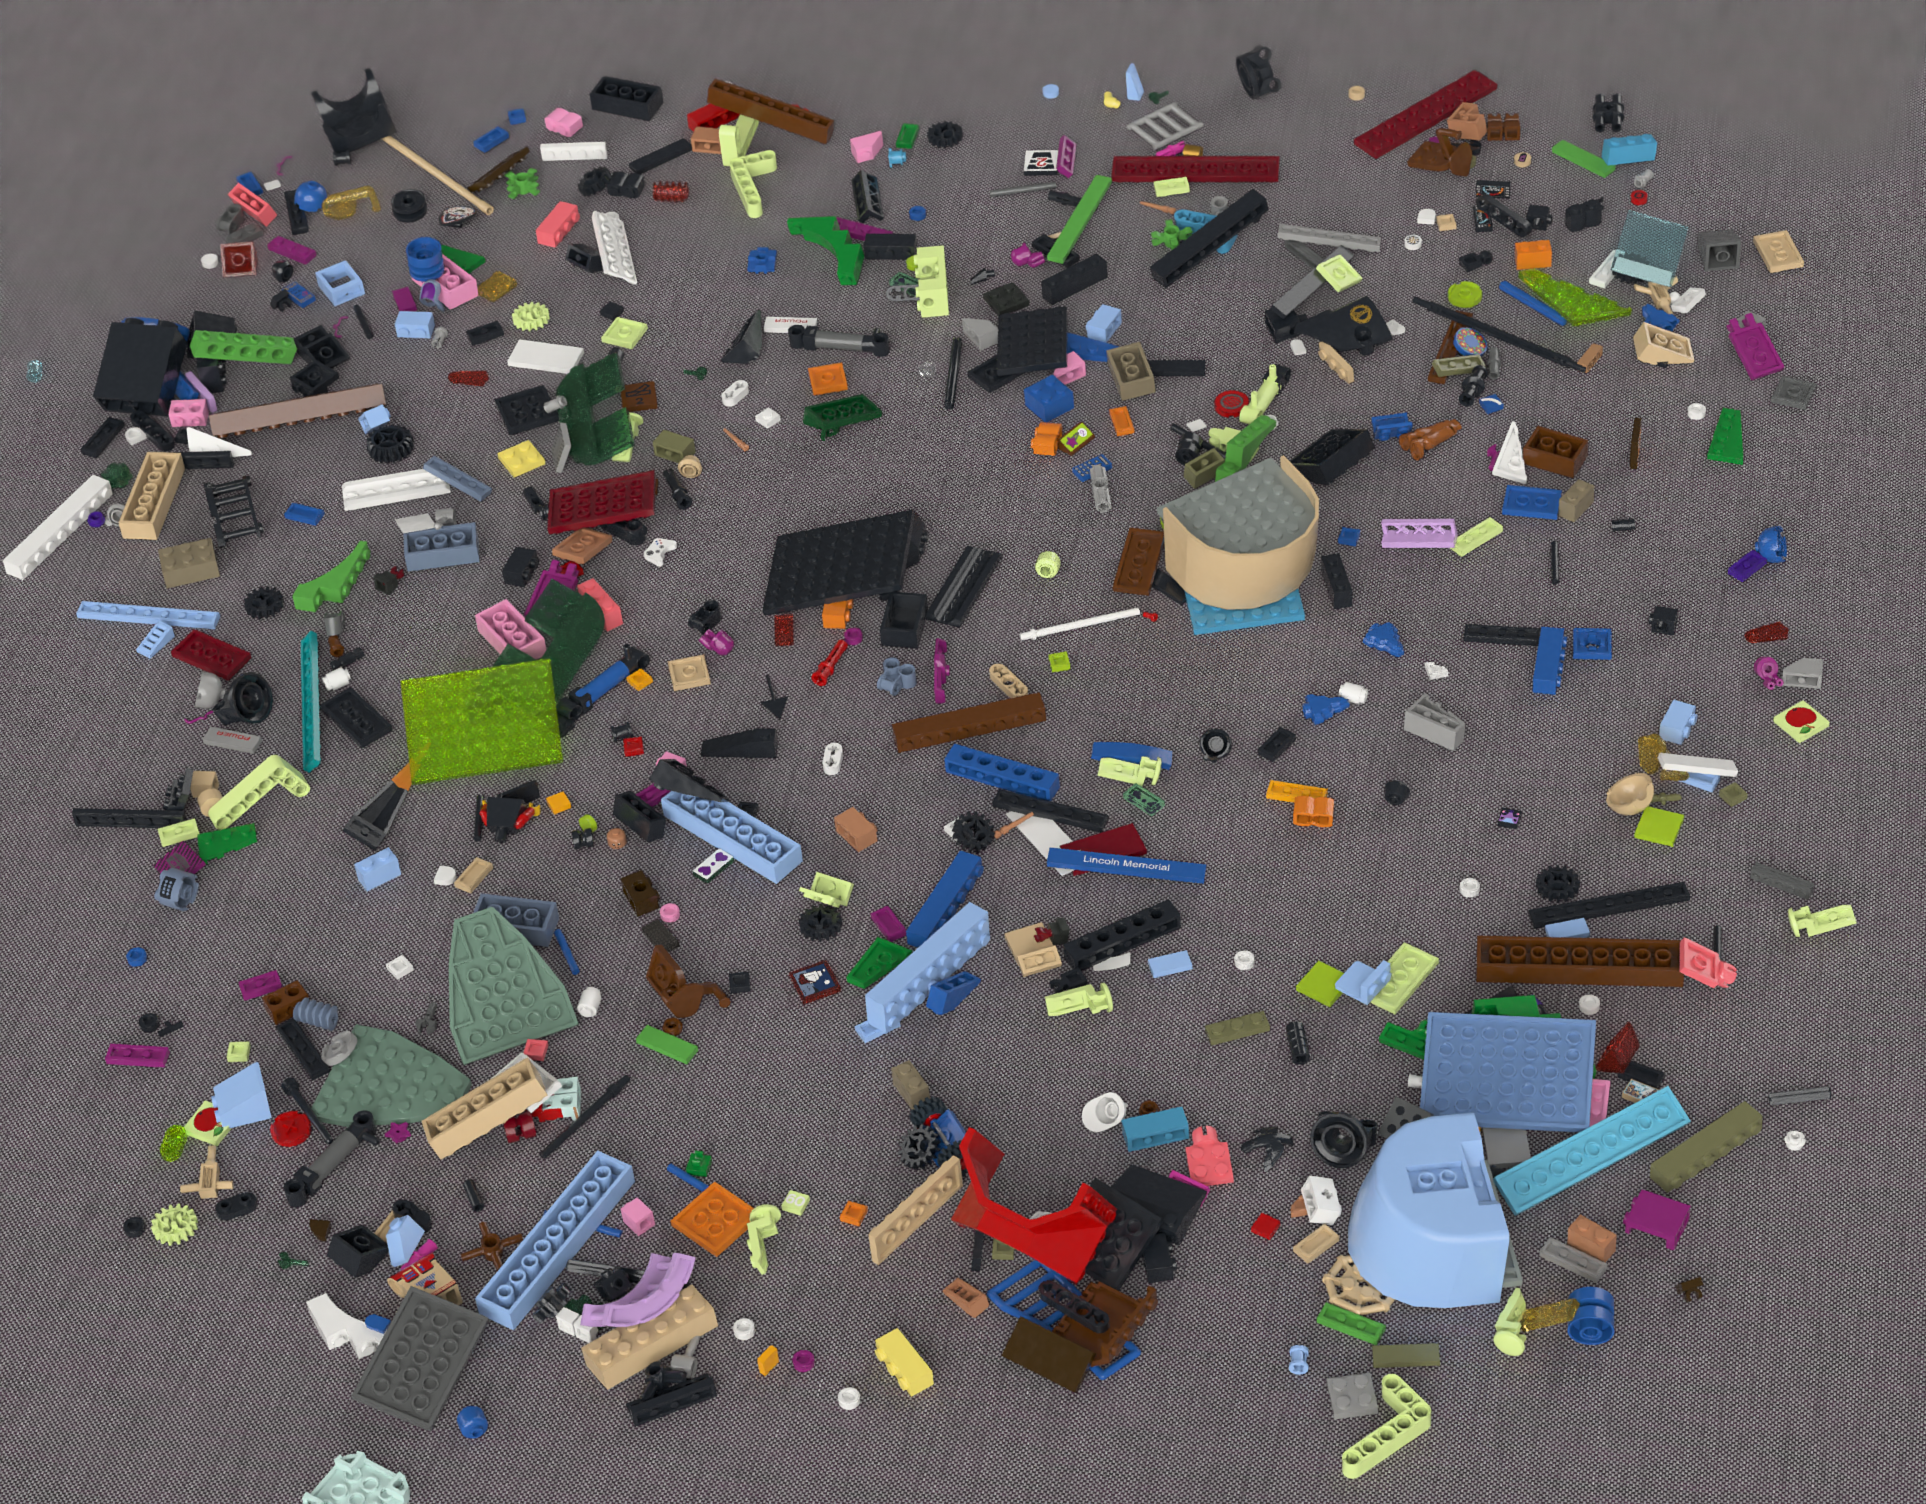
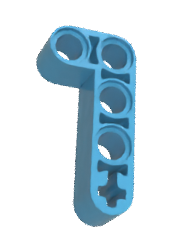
(1197, 220)

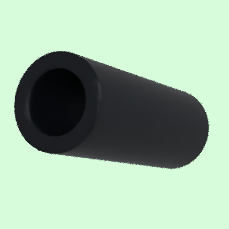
(473, 1195)

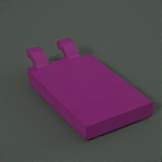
(1754, 347)
(568, 579)

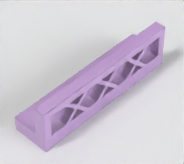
(1420, 536)

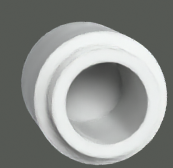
(336, 679)
(1353, 692)
(589, 1002)

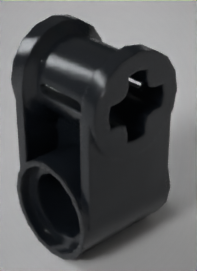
(707, 617)

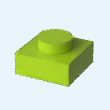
(1059, 661)

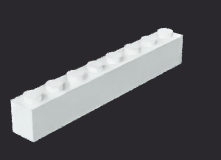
(57, 527)

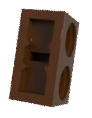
(282, 1002)

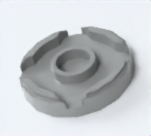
(339, 1049)

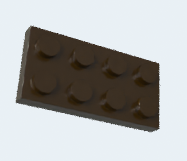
(499, 170)

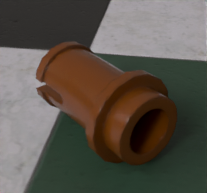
(336, 648)

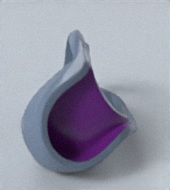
(431, 290)

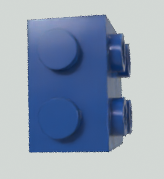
(1390, 426)

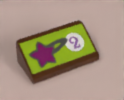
(1075, 439)

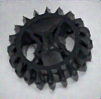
(390, 443)

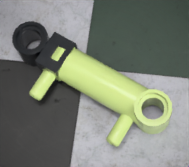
(1272, 385)

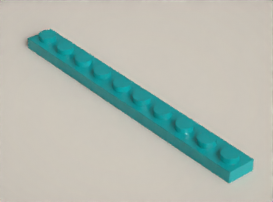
(310, 702)

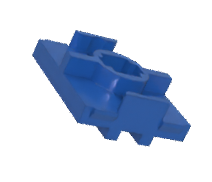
(762, 260)

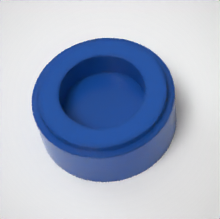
(917, 213)
(136, 957)

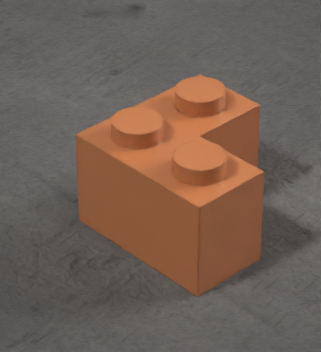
(1469, 121)

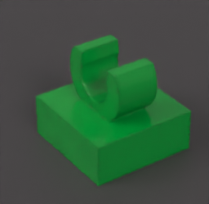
(699, 1164)

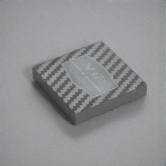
(561, 447)

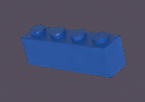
(1548, 660)

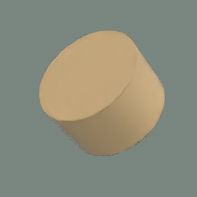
(208, 799)

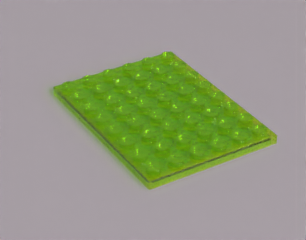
(481, 721)

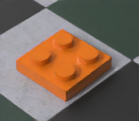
(827, 379)

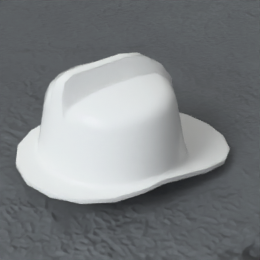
(1104, 1112)

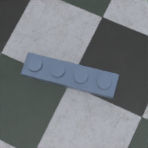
(457, 478)

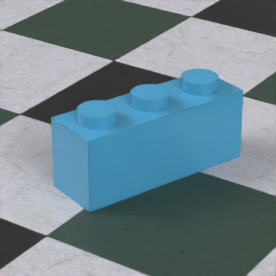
(1629, 149)
(1155, 1129)

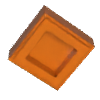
(853, 1213)

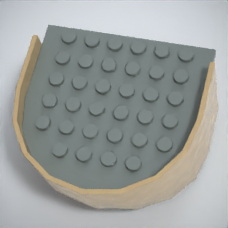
(1243, 536)

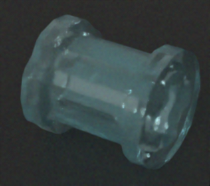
(34, 371)

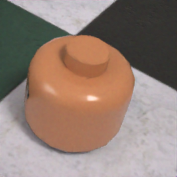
(616, 838)

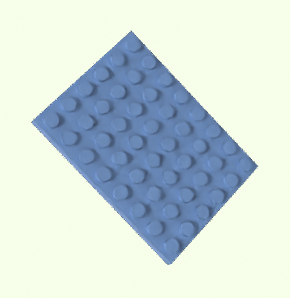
(1510, 1070)

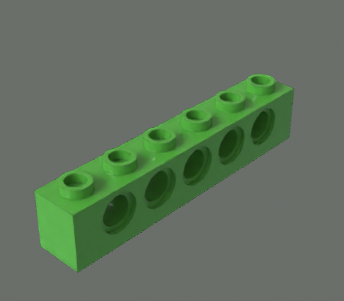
(243, 347)

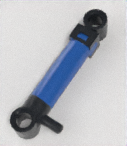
(581, 699)

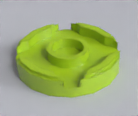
(1465, 294)

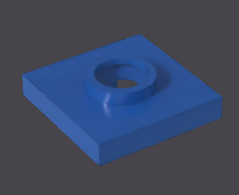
(1599, 636)

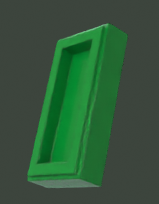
(907, 136)

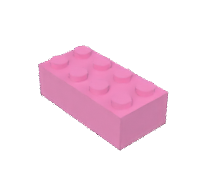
(455, 284)
(505, 626)

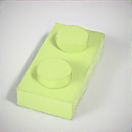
(1171, 186)
(178, 832)

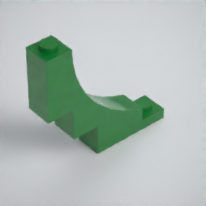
(827, 233)
(1512, 1006)

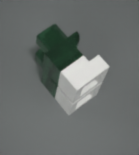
(570, 1319)

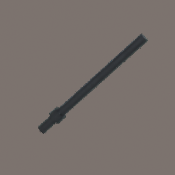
(611, 1092)

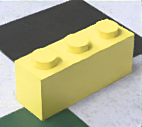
(904, 1362)

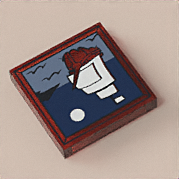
(814, 982)

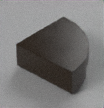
(320, 1229)

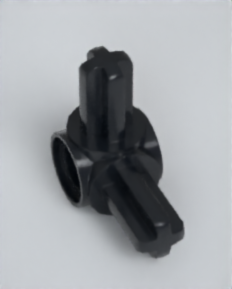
(659, 1378)

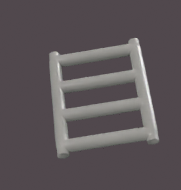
(1148, 119)

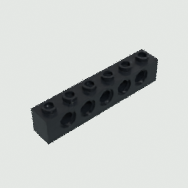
(1122, 935)

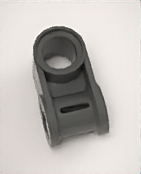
(230, 219)
(334, 623)

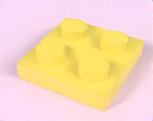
(521, 458)

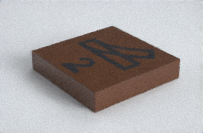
(639, 396)

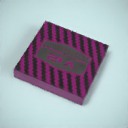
(181, 858)

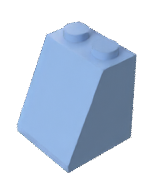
(241, 1098)

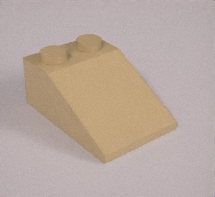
(1661, 345)

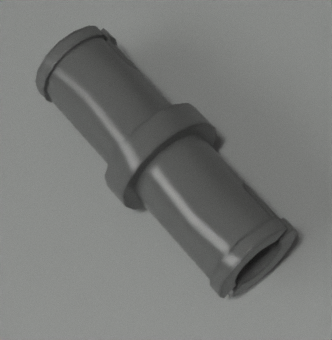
(1494, 363)

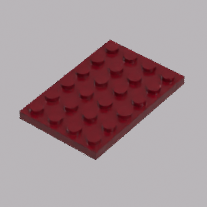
(601, 502)

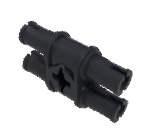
(1608, 112)

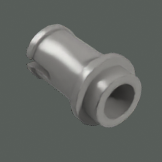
(1641, 180)
(440, 334)
(555, 404)

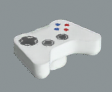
(656, 551)

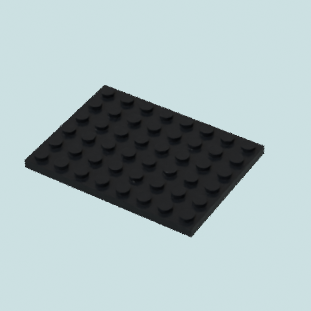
(839, 562)

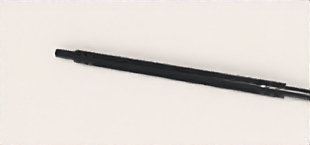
(1499, 334)

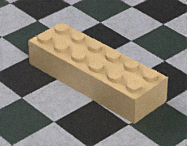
(151, 495)
(484, 1108)
(633, 1348)

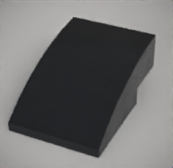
(320, 346)

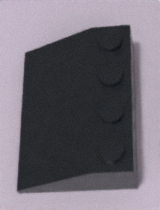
(1333, 454)
(1166, 1197)

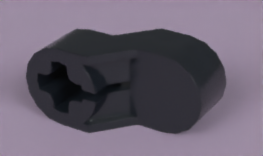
(405, 1207)

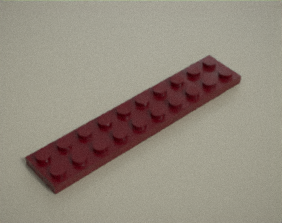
(1424, 114)
(1196, 168)

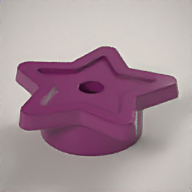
(402, 1135)

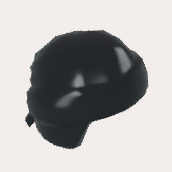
(1215, 745)

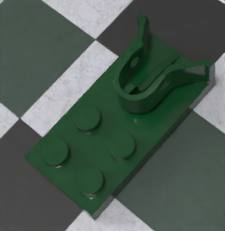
(840, 413)

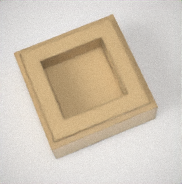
(1446, 222)

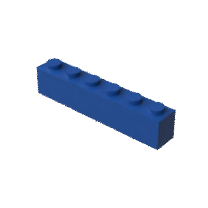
(945, 898)

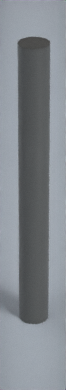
(1021, 189)

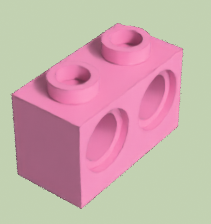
(188, 413)

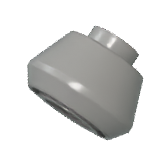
(114, 513)

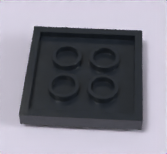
(525, 410)

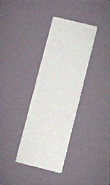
(1042, 834)

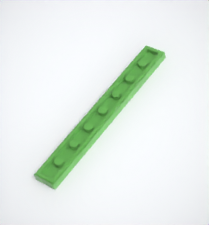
(1079, 219)

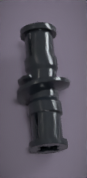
(1473, 386)

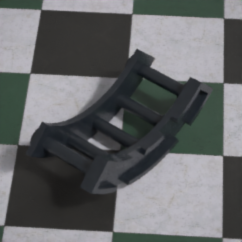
(212, 492)

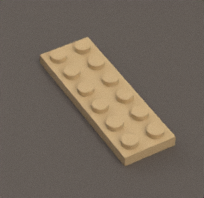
(915, 1210)

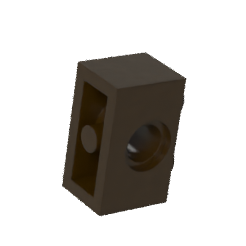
(640, 893)

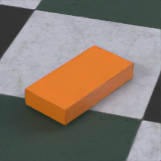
(1121, 421)

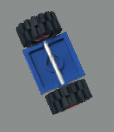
(944, 1122)

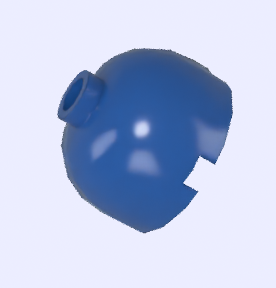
(310, 196)
(1772, 545)

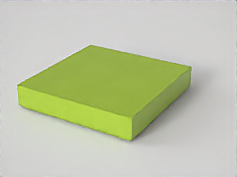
(1659, 826)
(1320, 984)

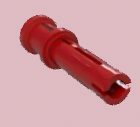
(826, 667)

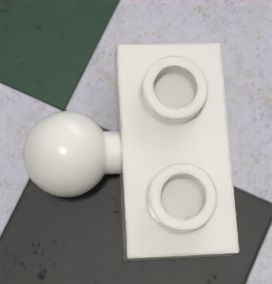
(1687, 301)

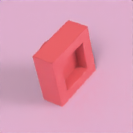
(536, 1049)

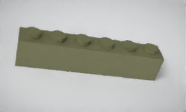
(1706, 1147)

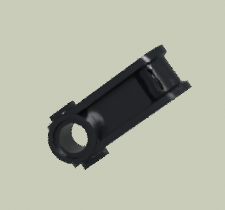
(629, 531)

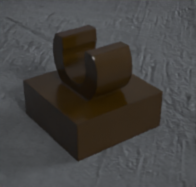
(1688, 1287)

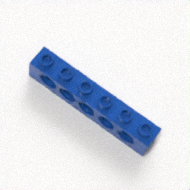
(1002, 772)

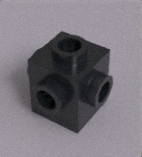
(612, 1284)

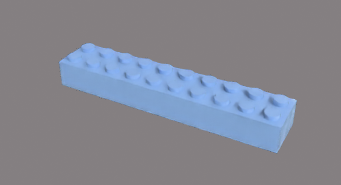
(555, 1240)

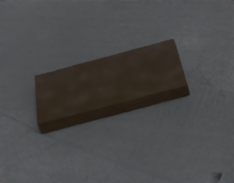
(1048, 1354)

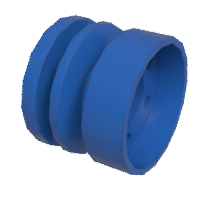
(425, 259)

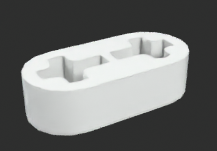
(735, 393)
(829, 758)

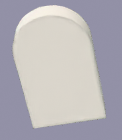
(1297, 347)

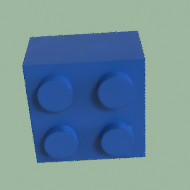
(1049, 398)

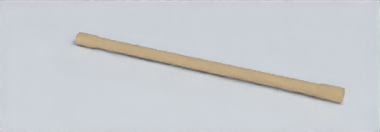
(481, 204)

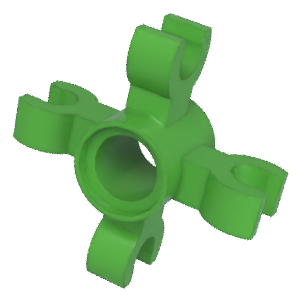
(522, 183)
(1171, 235)

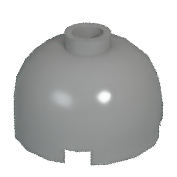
(209, 691)

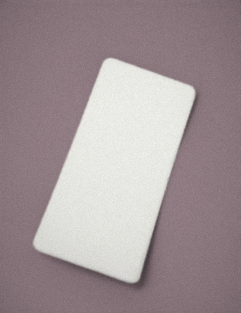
(1113, 962)

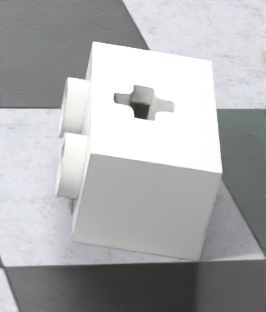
(1321, 1200)

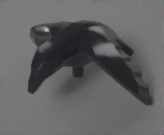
(1271, 1141)

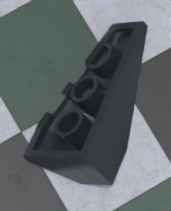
(747, 343)
(676, 777)

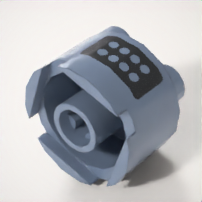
(176, 889)

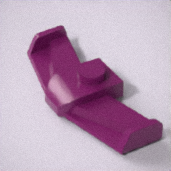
(941, 670)

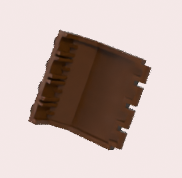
(1124, 1317)

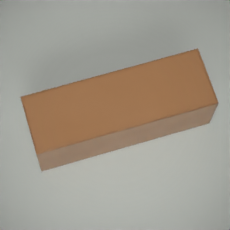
(1591, 356)

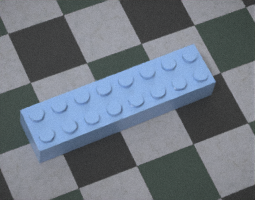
(735, 833)
(927, 965)

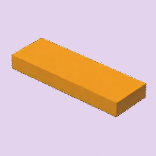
(1288, 791)

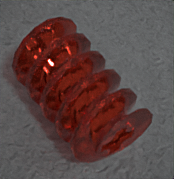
(672, 192)

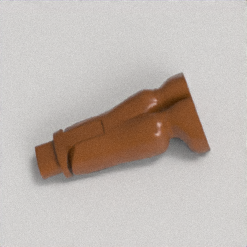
(1428, 437)

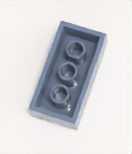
(441, 547)
(531, 917)

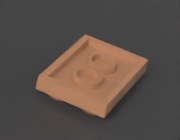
(582, 545)

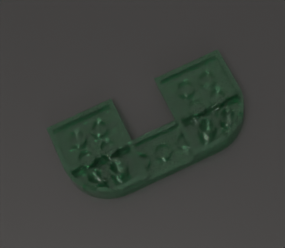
(583, 388)
(574, 623)

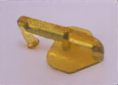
(346, 202)
(1649, 750)

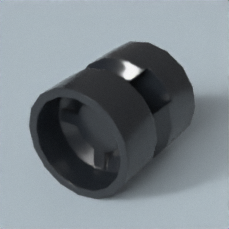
(1188, 447)

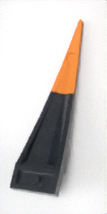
(375, 817)

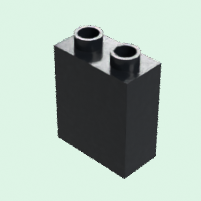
(140, 367)

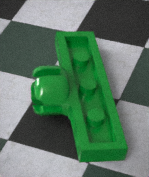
(1405, 1040)

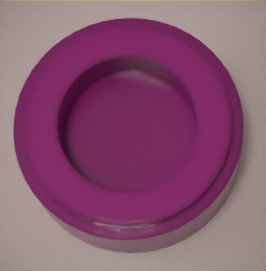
(853, 636)
(803, 1361)

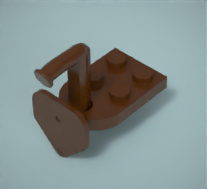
(1443, 155)
(671, 985)

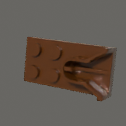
(1139, 561)

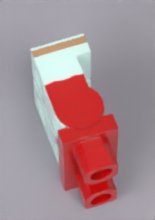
(562, 1103)

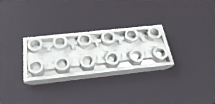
(613, 247)
(392, 489)

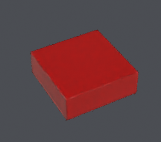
(633, 746)
(1265, 1226)

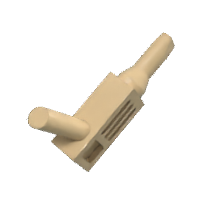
(1658, 294)
(209, 1178)

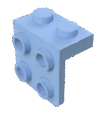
(1363, 981)

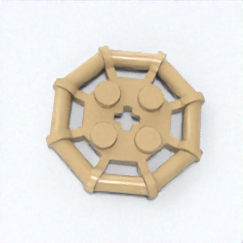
(1352, 1291)

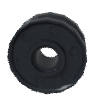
(409, 205)

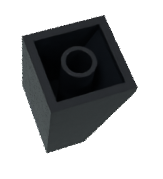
(209, 322)

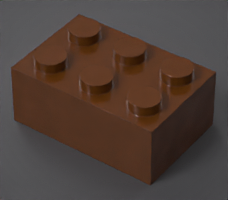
(1555, 451)

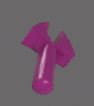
(1492, 452)

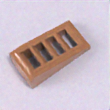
(978, 1300)

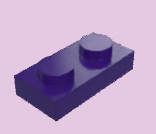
(1747, 566)

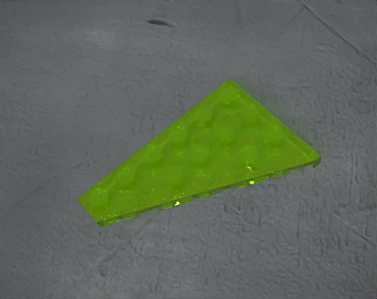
(1571, 300)

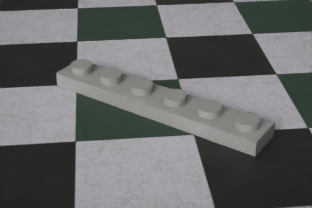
(1329, 237)

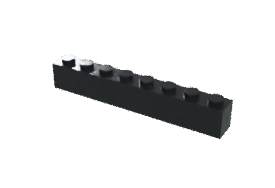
(1209, 238)

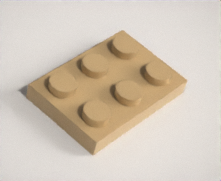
(1778, 251)

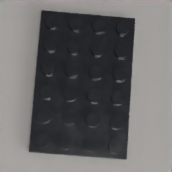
(1032, 341)

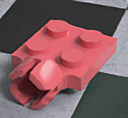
(1705, 965)
(1209, 1158)

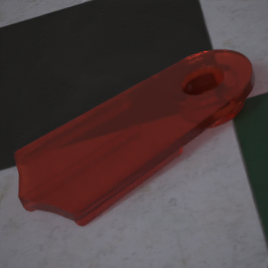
(474, 378)
(1766, 633)

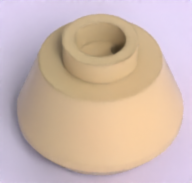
(690, 466)

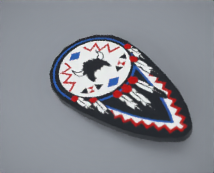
(456, 216)

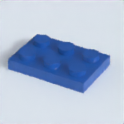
(1531, 502)

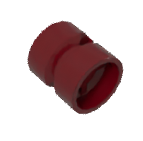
(526, 1129)

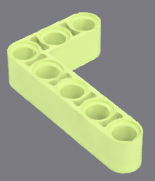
(737, 139)
(741, 172)
(254, 787)
(1390, 1437)

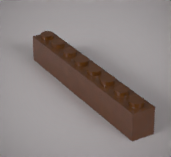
(770, 111)
(968, 722)

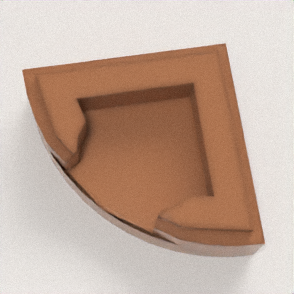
(1298, 1208)

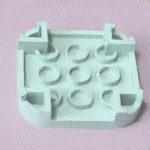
(359, 1482)

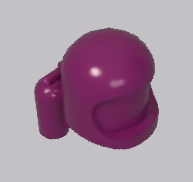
(1023, 256)
(719, 642)
(1767, 669)

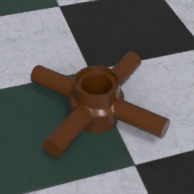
(491, 1246)

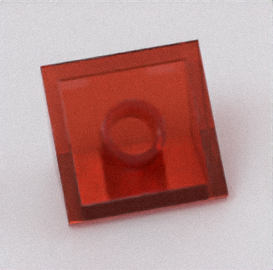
(239, 259)
(1619, 1051)

